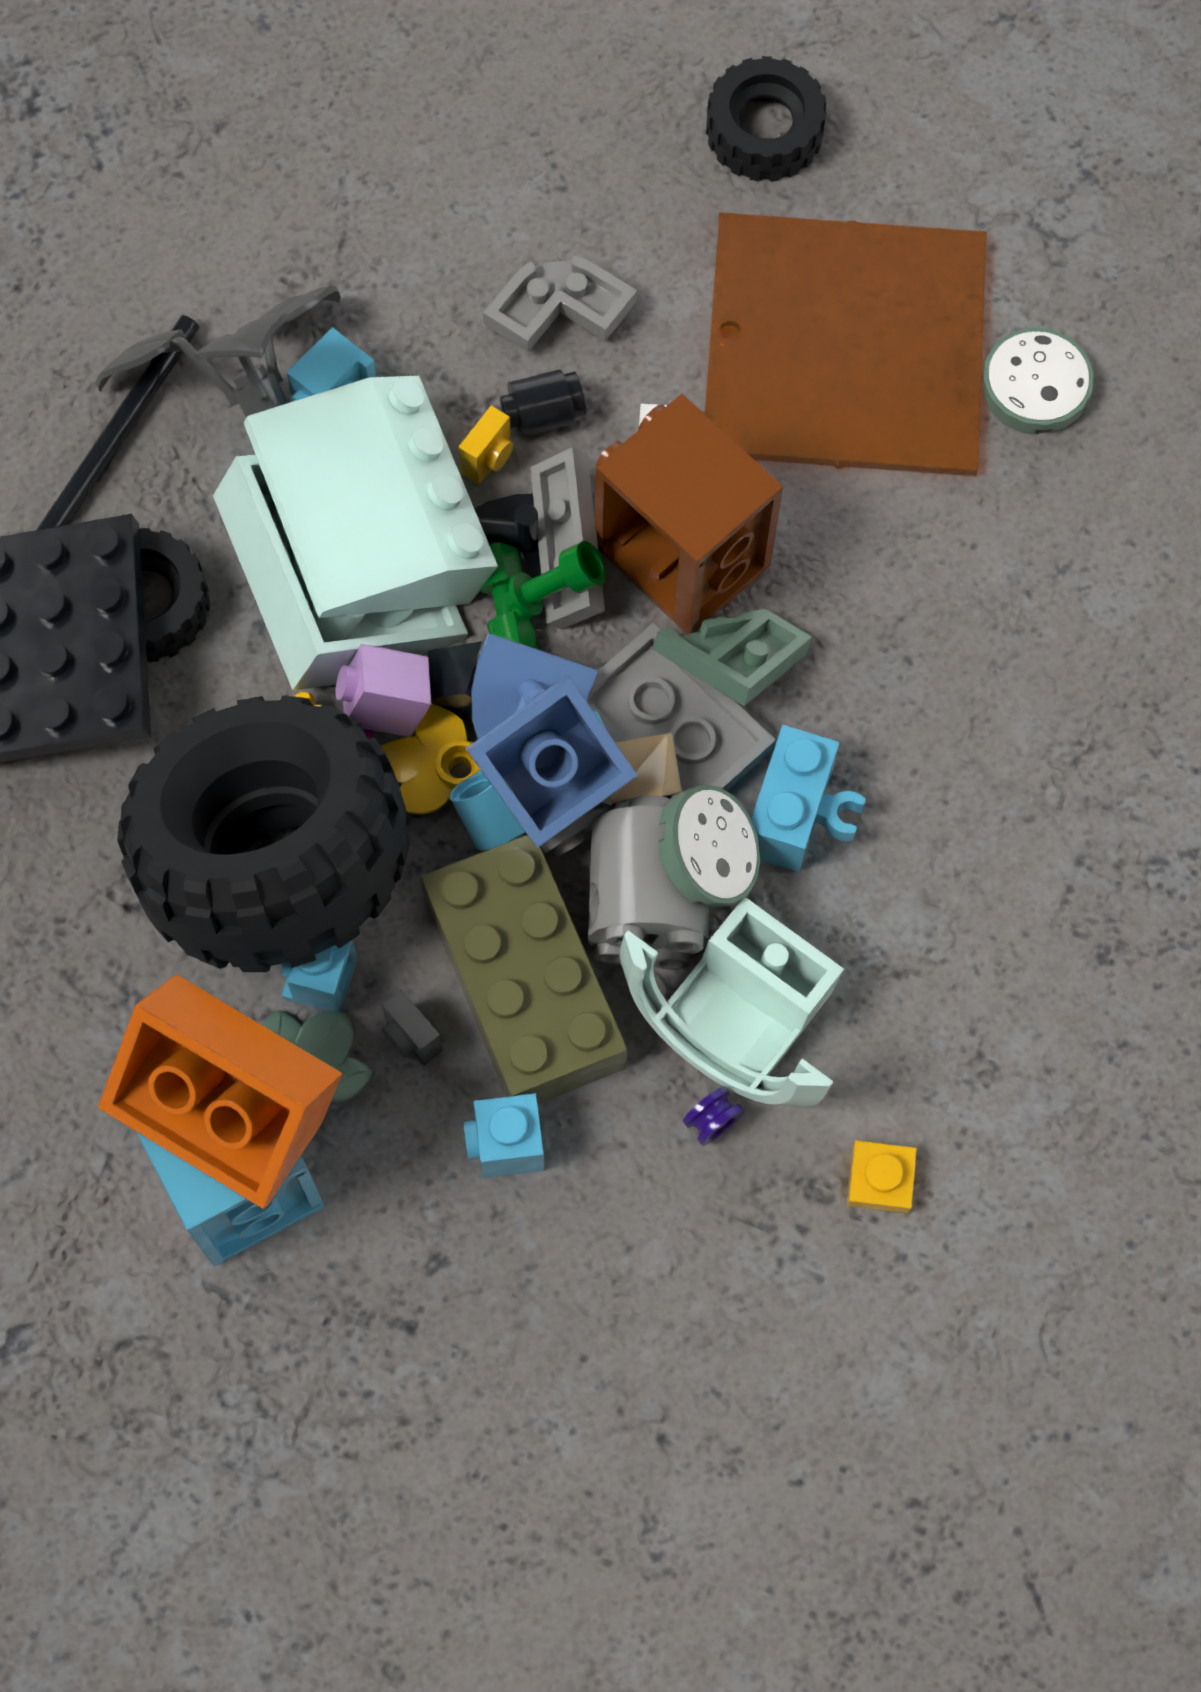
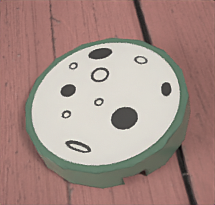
(1037, 380)
(709, 846)

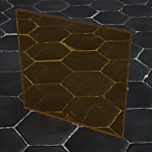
(848, 343)

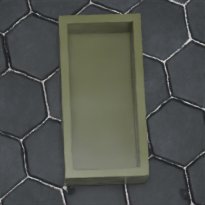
(524, 971)

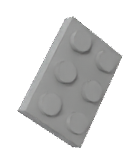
(651, 696)

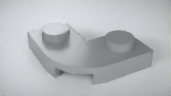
(544, 291)

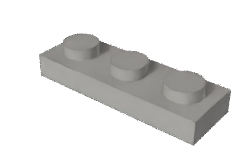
(565, 518)

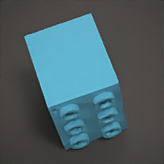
(223, 1219)

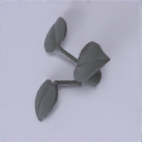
(255, 386)

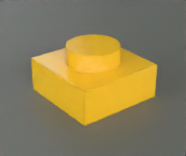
(486, 446)
(881, 1177)

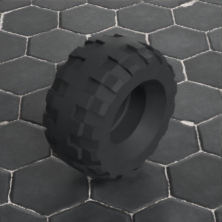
(245, 777)

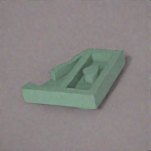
(737, 653)

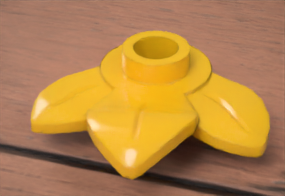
(425, 760)

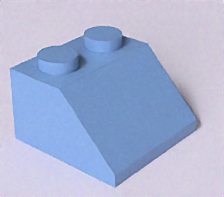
(551, 761)

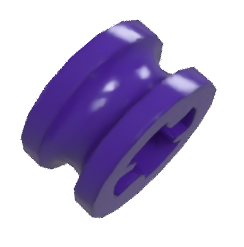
(713, 1115)

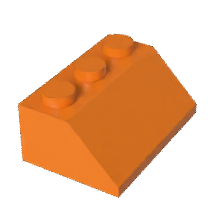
(218, 1089)

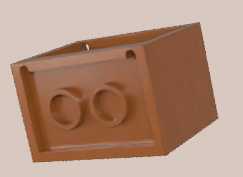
(685, 513)

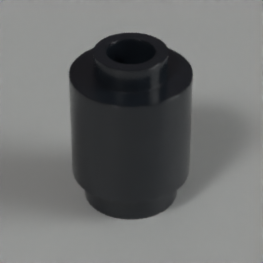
(544, 402)

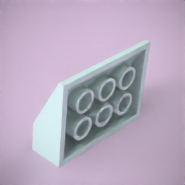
(372, 499)
(307, 645)

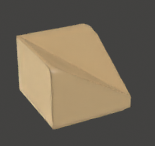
(655, 765)

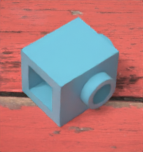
(506, 1136)

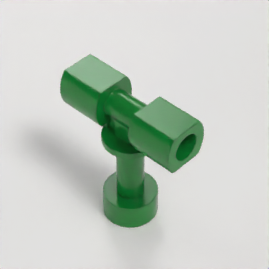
(521, 597)

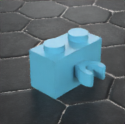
(796, 798)

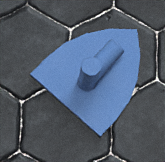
(514, 675)

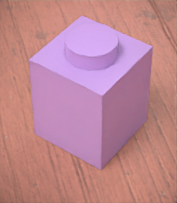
(385, 689)

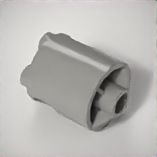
(634, 890)

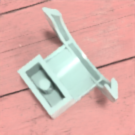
(741, 1005)

